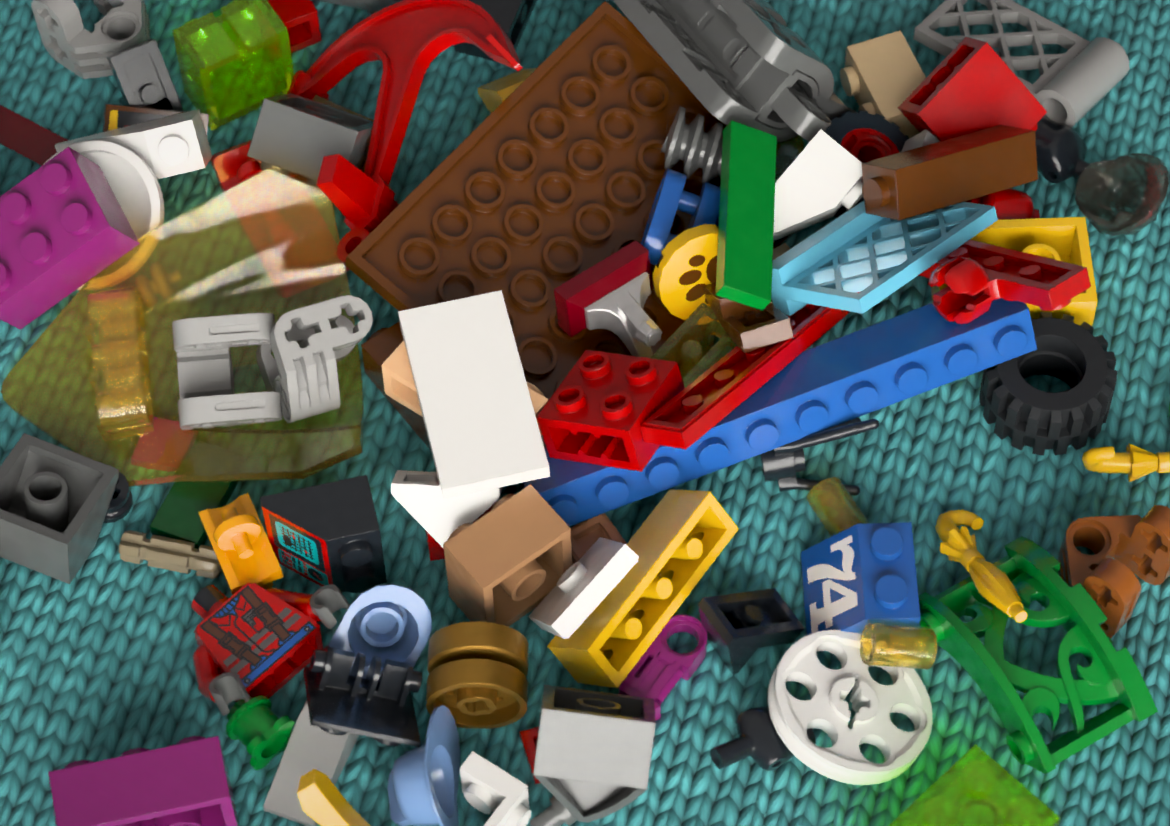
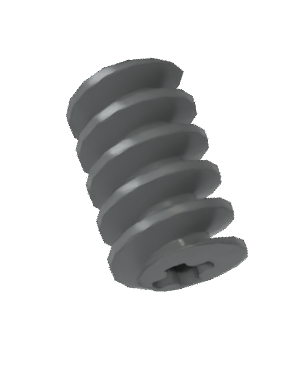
(694, 146)

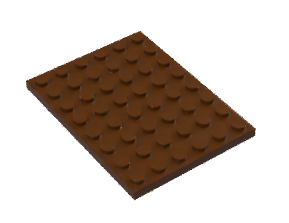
(544, 195)

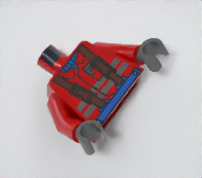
(257, 638)

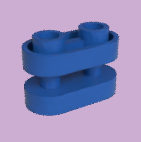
(669, 199)

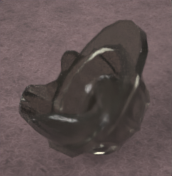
(1122, 193)

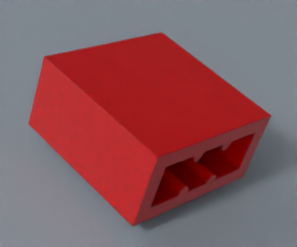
(970, 94)
(601, 407)

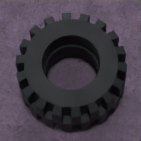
(1047, 418)

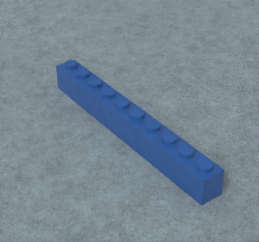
(806, 397)

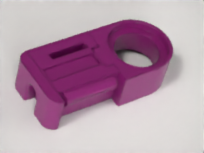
(662, 667)

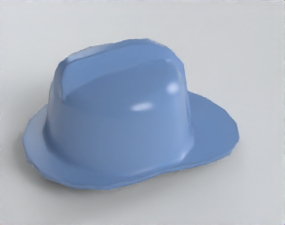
(386, 624)
(427, 777)

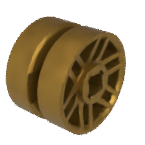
(478, 674)

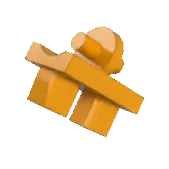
(241, 544)

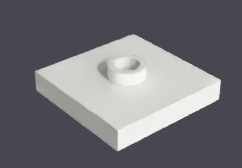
(584, 587)

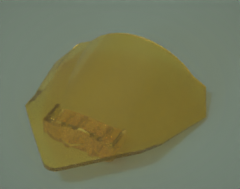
(112, 356)

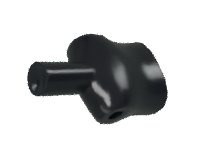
(1059, 151)
(756, 739)

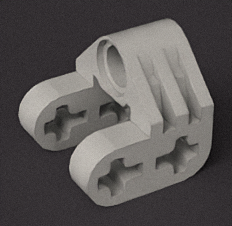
(85, 52)
(207, 371)
(309, 372)

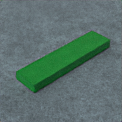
(746, 216)

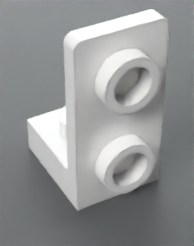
(494, 790)

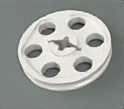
(830, 712)

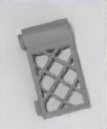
(1067, 81)

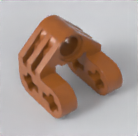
(1137, 547)

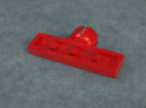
(987, 272)

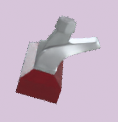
(612, 299)

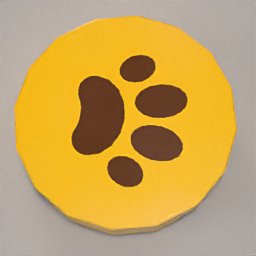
(685, 268)

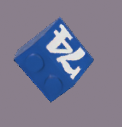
(861, 579)

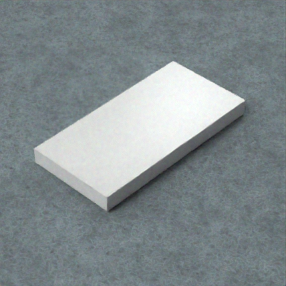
(473, 394)

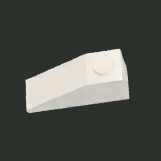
(166, 144)
(816, 186)

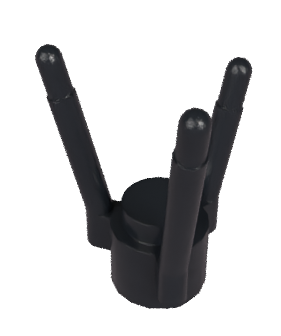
(788, 459)

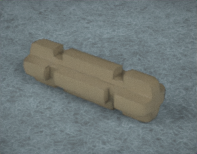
(169, 554)

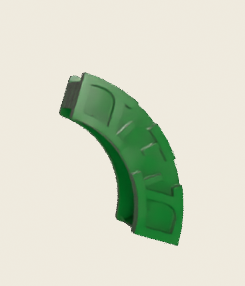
(1108, 679)

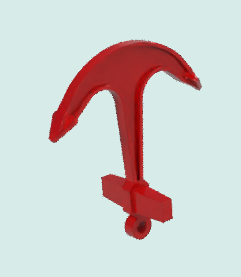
(406, 41)

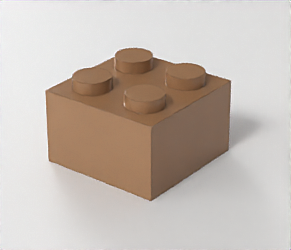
(507, 558)

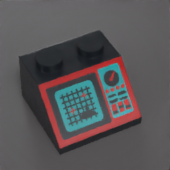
(328, 533)

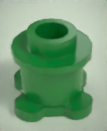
(259, 729)

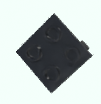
(362, 705)

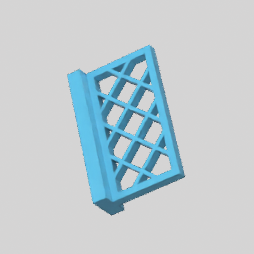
(870, 256)

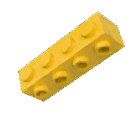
(674, 553)

